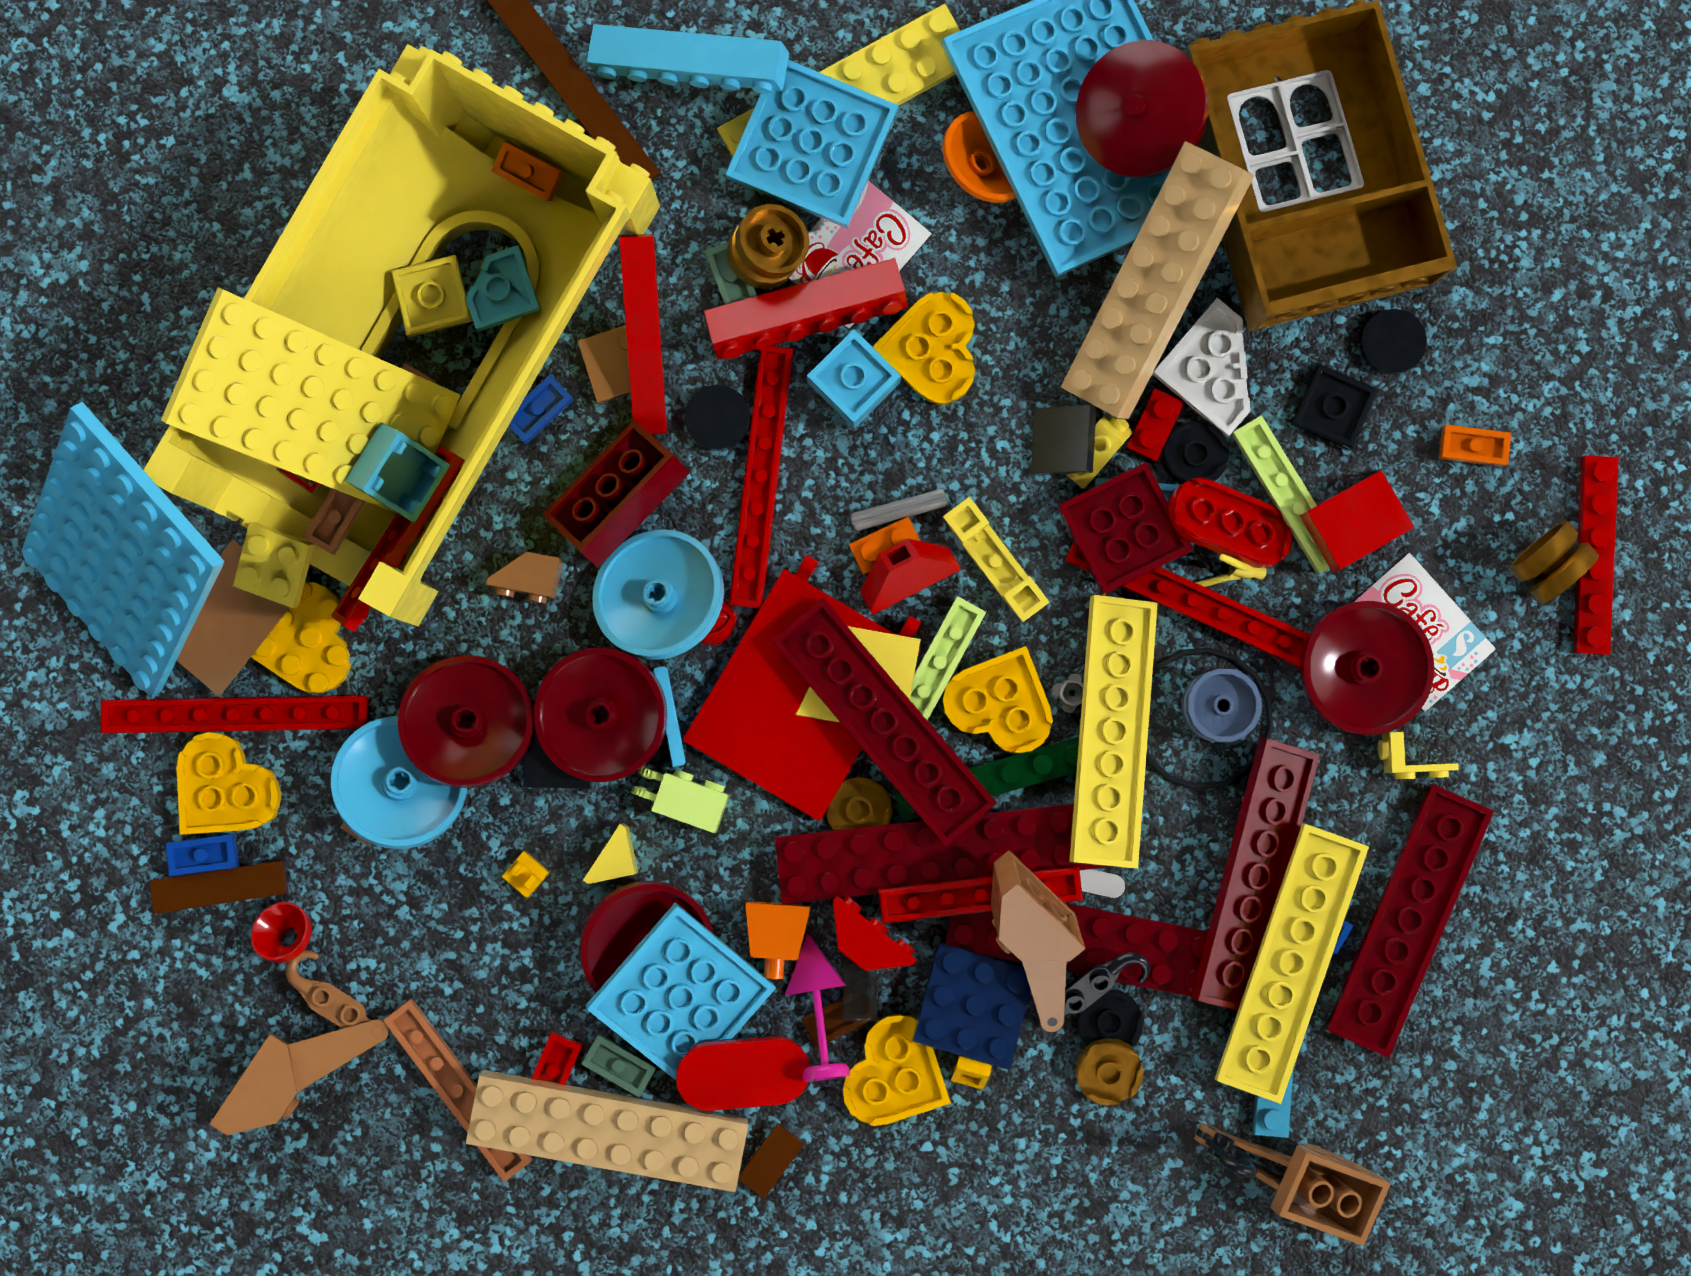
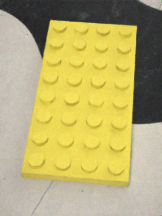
(297, 394)

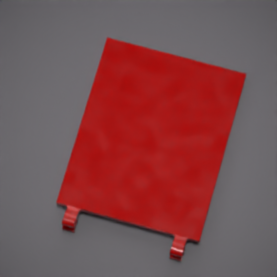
(754, 705)

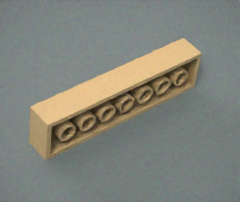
(1157, 280)
(607, 1130)

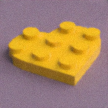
(931, 348)
(306, 644)
(1002, 700)
(221, 789)
(895, 1076)

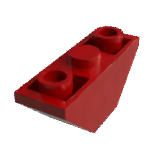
(906, 571)
(866, 941)

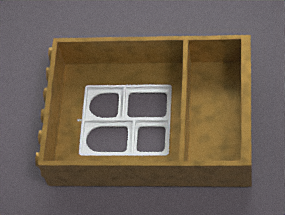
(1340, 243)

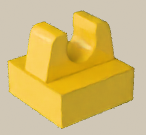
(526, 874)
(971, 1072)

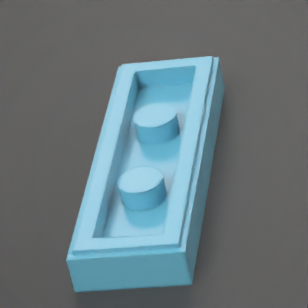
(672, 730)

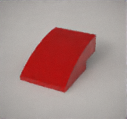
(1357, 521)

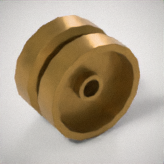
(768, 246)
(1554, 562)

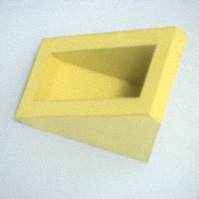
(615, 859)

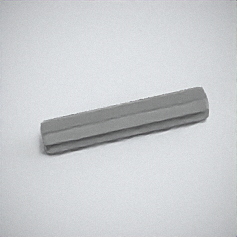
(898, 509)

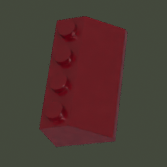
(616, 493)

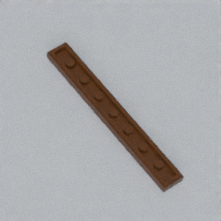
(570, 81)

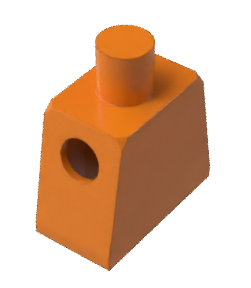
(776, 933)

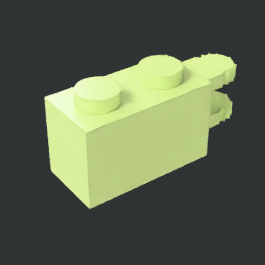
(685, 799)

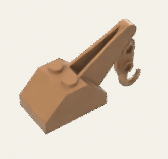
(284, 1069)

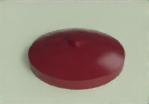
(1141, 108)
(1367, 667)
(600, 714)
(465, 721)
(624, 920)

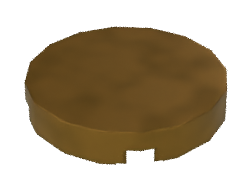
(852, 796)
(1109, 1071)

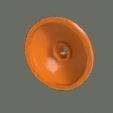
(974, 161)

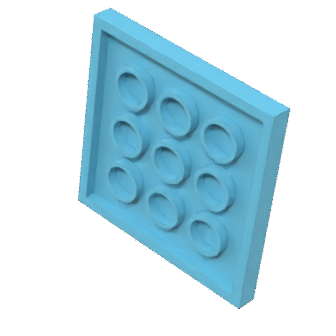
(813, 144)
(679, 991)

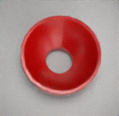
(273, 925)

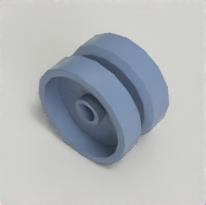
(1241, 700)

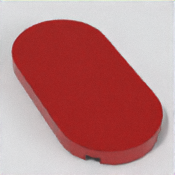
(1230, 522)
(742, 1073)

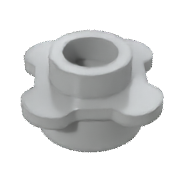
(1062, 691)

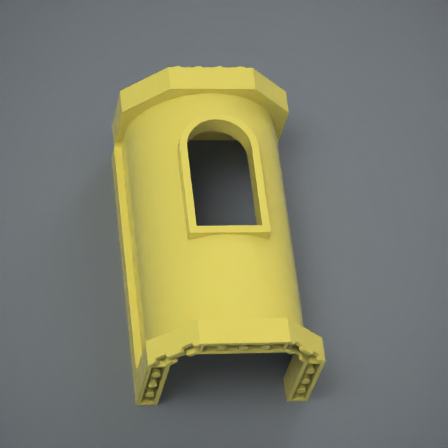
(391, 197)

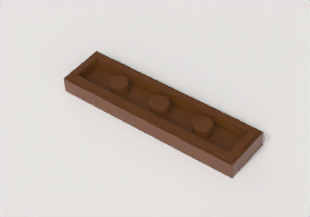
(219, 887)

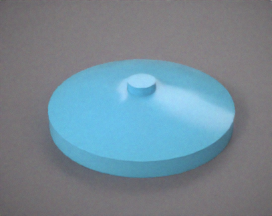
(658, 594)
(385, 794)

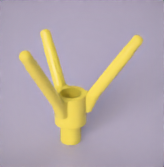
(1236, 571)

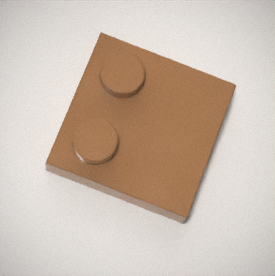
(607, 364)

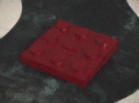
(1123, 528)

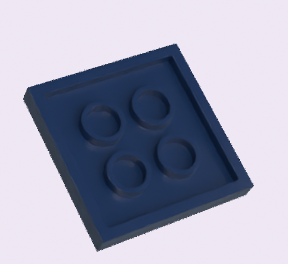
(973, 1006)

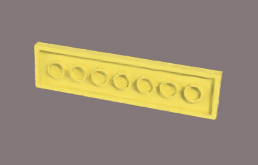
(889, 68)
(1113, 732)
(1291, 963)

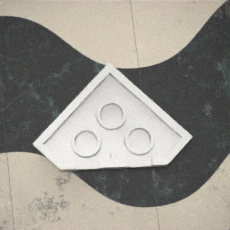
(1211, 368)

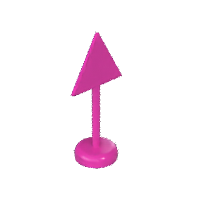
(814, 974)

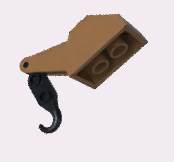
(1045, 937)
(1316, 1188)

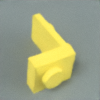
(1109, 437)
(1392, 752)

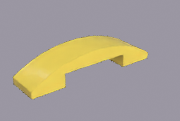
(995, 560)

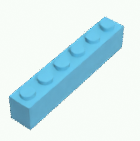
(688, 58)

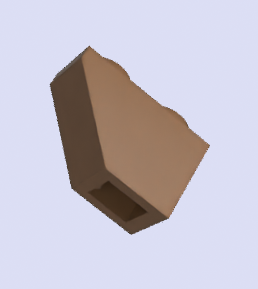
(529, 574)

